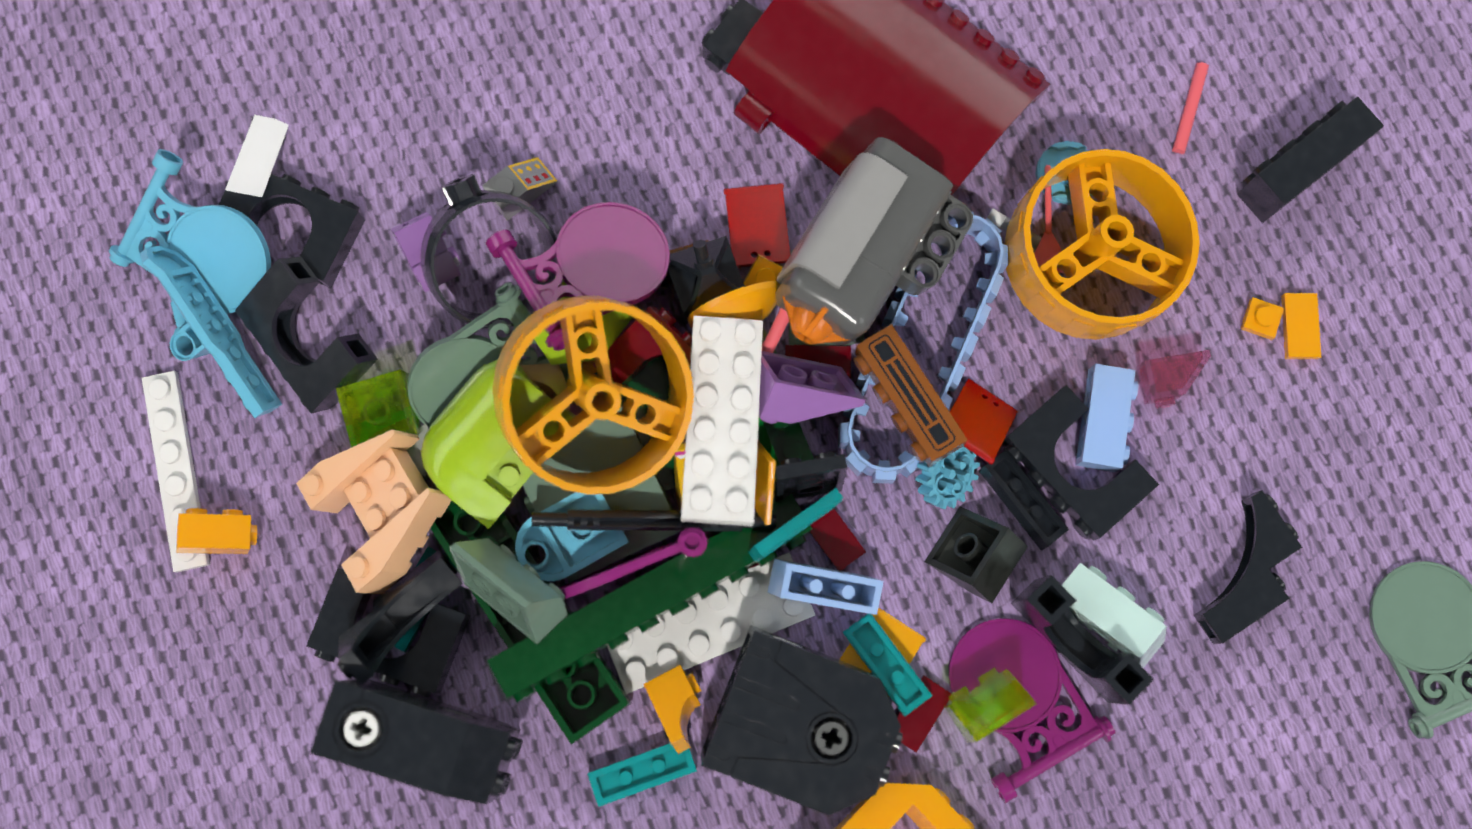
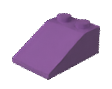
(803, 389)

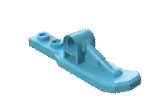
(207, 329)

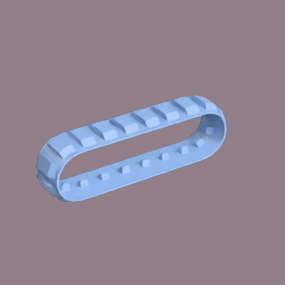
(985, 234)

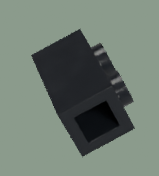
(725, 40)

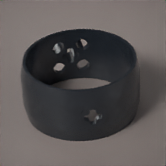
(460, 196)

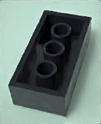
(1308, 157)

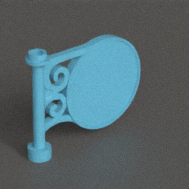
(214, 238)

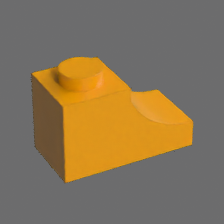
(674, 701)

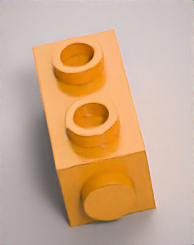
(215, 533)

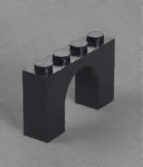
(333, 223)
(270, 317)
(1094, 509)
(422, 667)
(1111, 674)

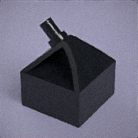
(702, 274)

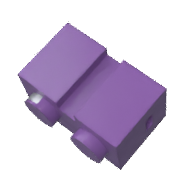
(410, 237)

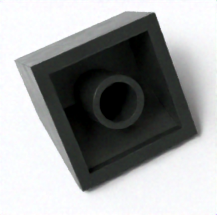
(977, 553)

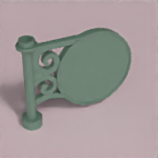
(452, 360)
(1425, 627)

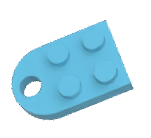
(568, 549)

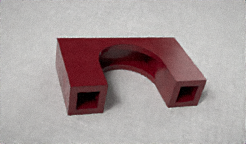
(638, 347)

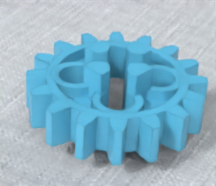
(948, 478)

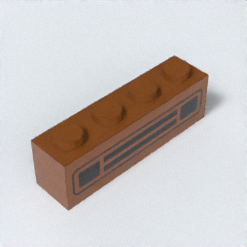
(909, 396)

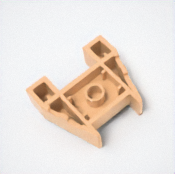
(388, 500)

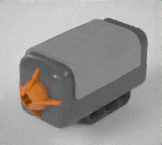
(868, 240)

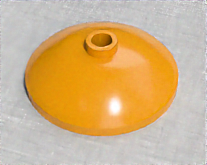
(748, 302)

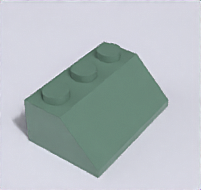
(510, 587)

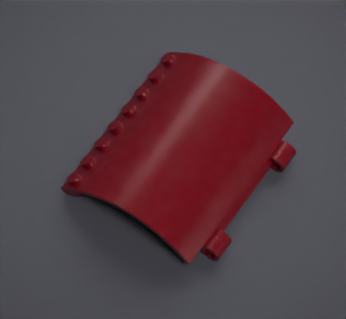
(886, 70)

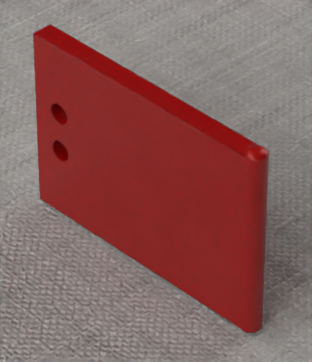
(757, 223)
(982, 419)

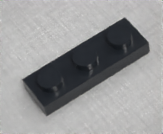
(1024, 500)

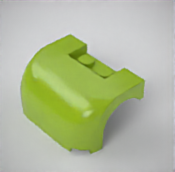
(467, 448)

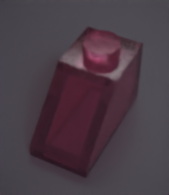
(1170, 377)

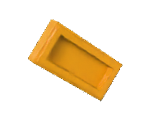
(1301, 326)

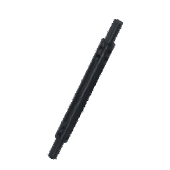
(633, 520)

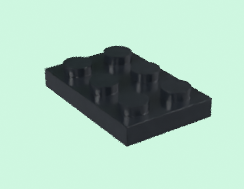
(810, 476)

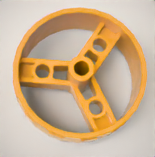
(1095, 248)
(596, 395)

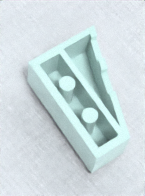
(1115, 614)

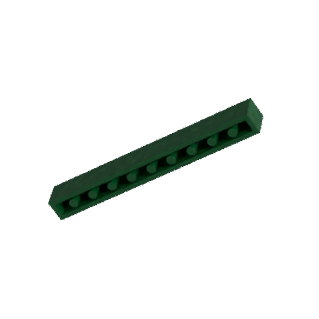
(635, 607)

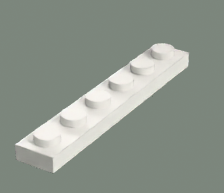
(172, 460)

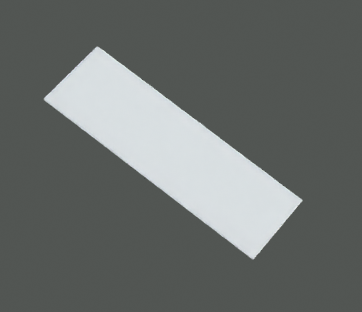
(257, 156)

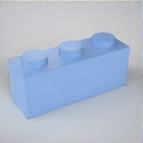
(1108, 419)
(825, 586)

